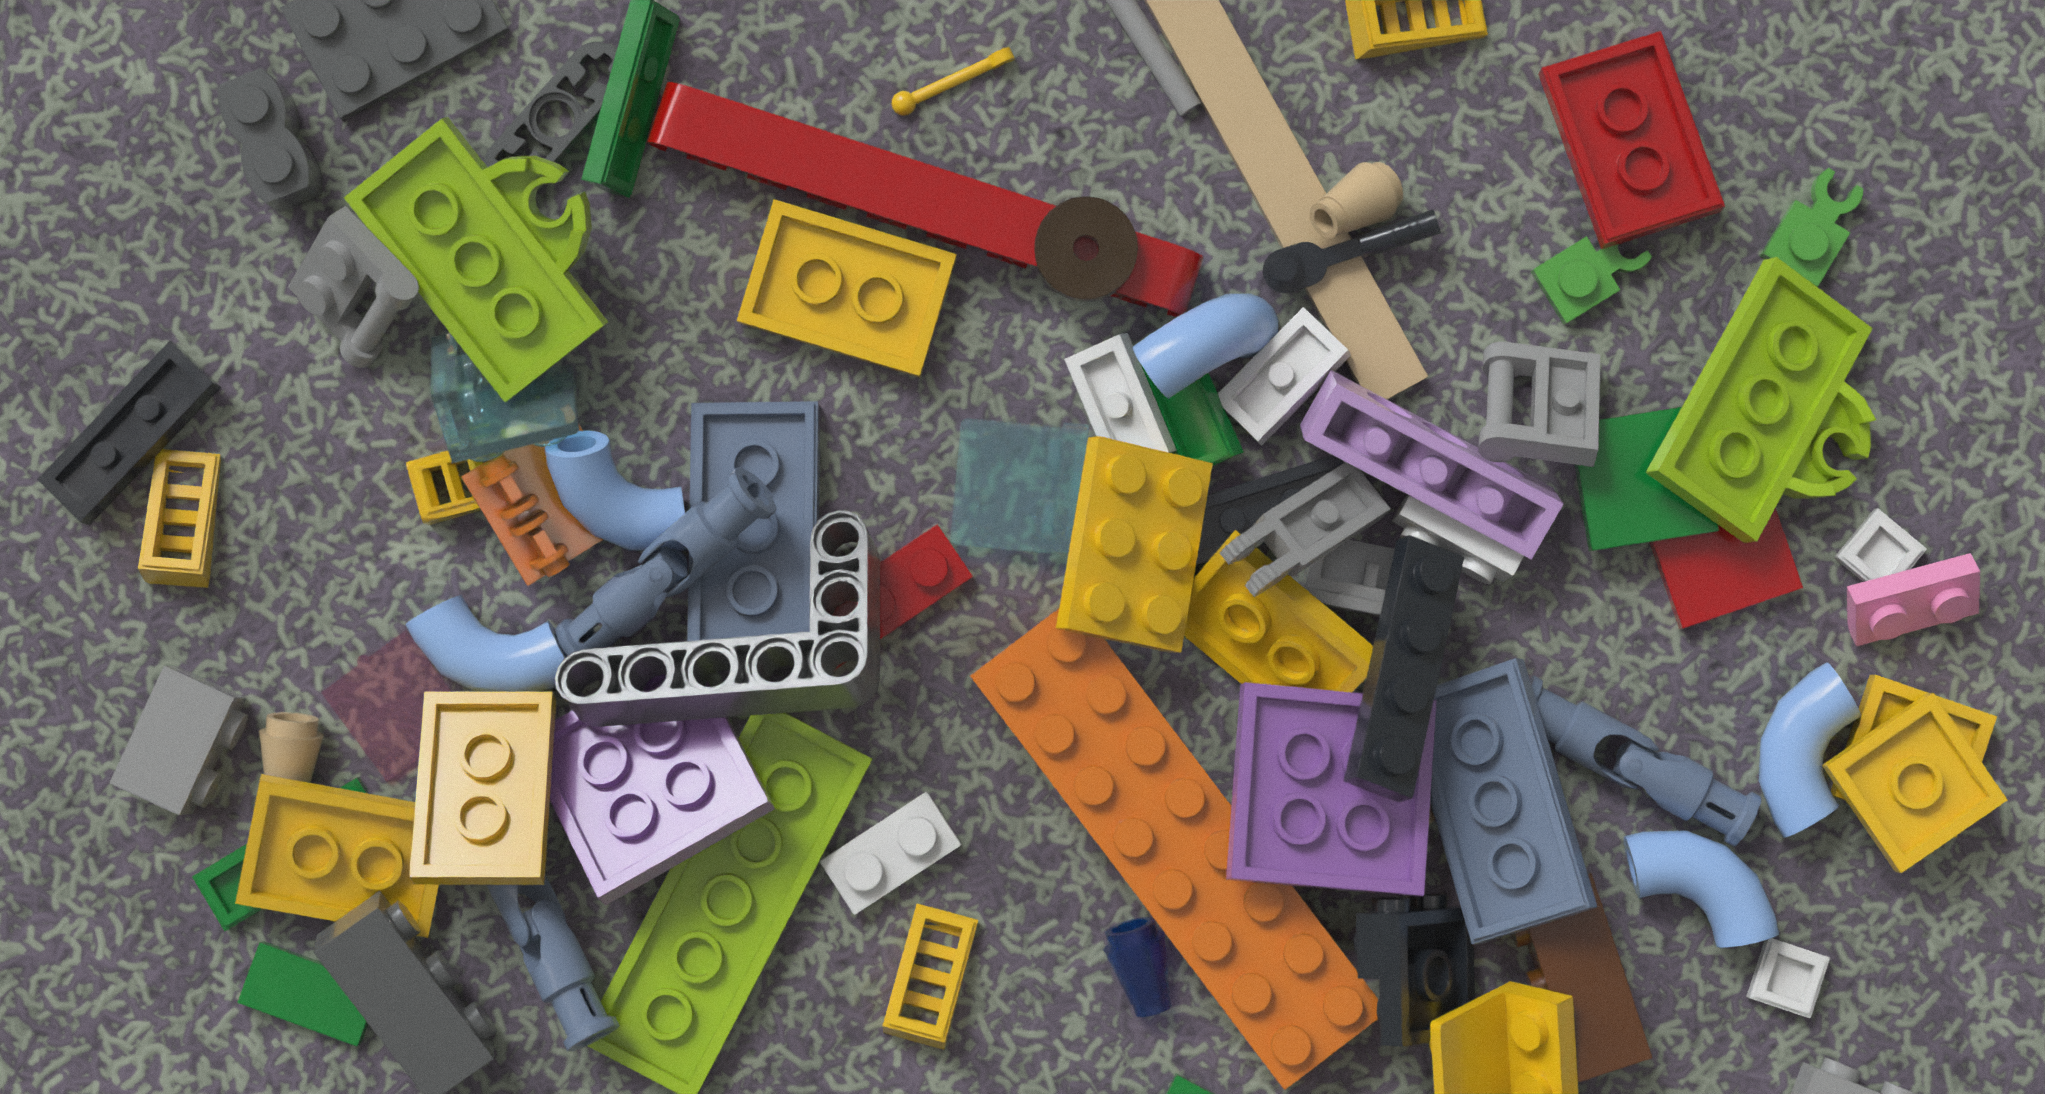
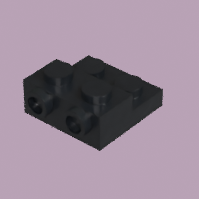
(1421, 963)

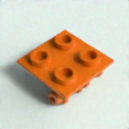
(527, 512)

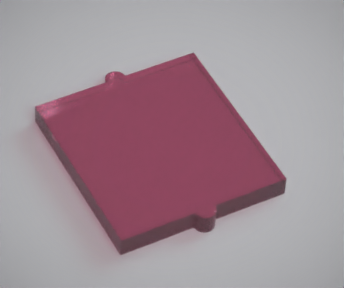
(385, 701)

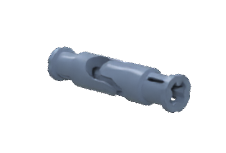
(635, 595)
(1669, 779)
(555, 962)

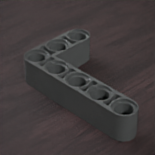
(750, 658)

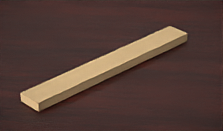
(1285, 187)

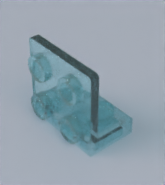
(480, 423)
(1017, 485)

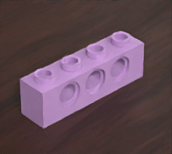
(1430, 464)

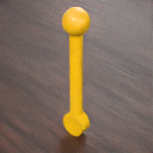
(905, 102)

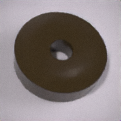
(1082, 219)

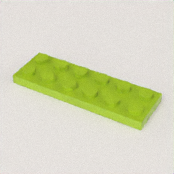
(728, 909)

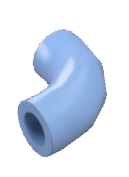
(1206, 339)
(605, 499)
(483, 658)
(1795, 749)
(1709, 877)

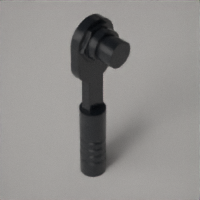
(1306, 263)

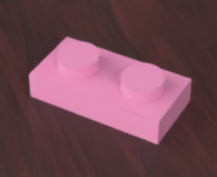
(1913, 599)

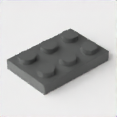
(382, 46)

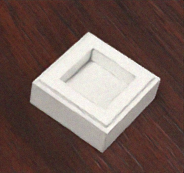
(1879, 548)
(1788, 977)

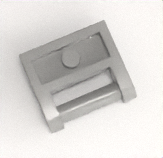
(338, 275)
(1562, 404)

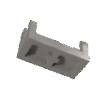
(1351, 577)

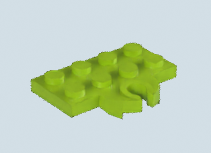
(485, 252)
(1768, 406)

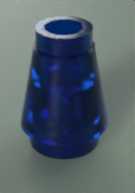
(1140, 963)

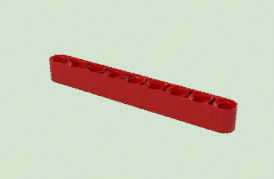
(895, 189)

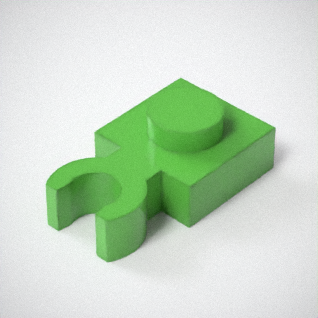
(1808, 236)
(1582, 277)

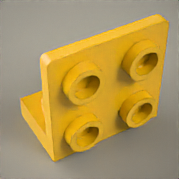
(1507, 1044)

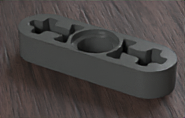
(549, 94)

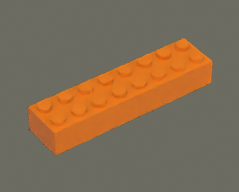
(1170, 843)

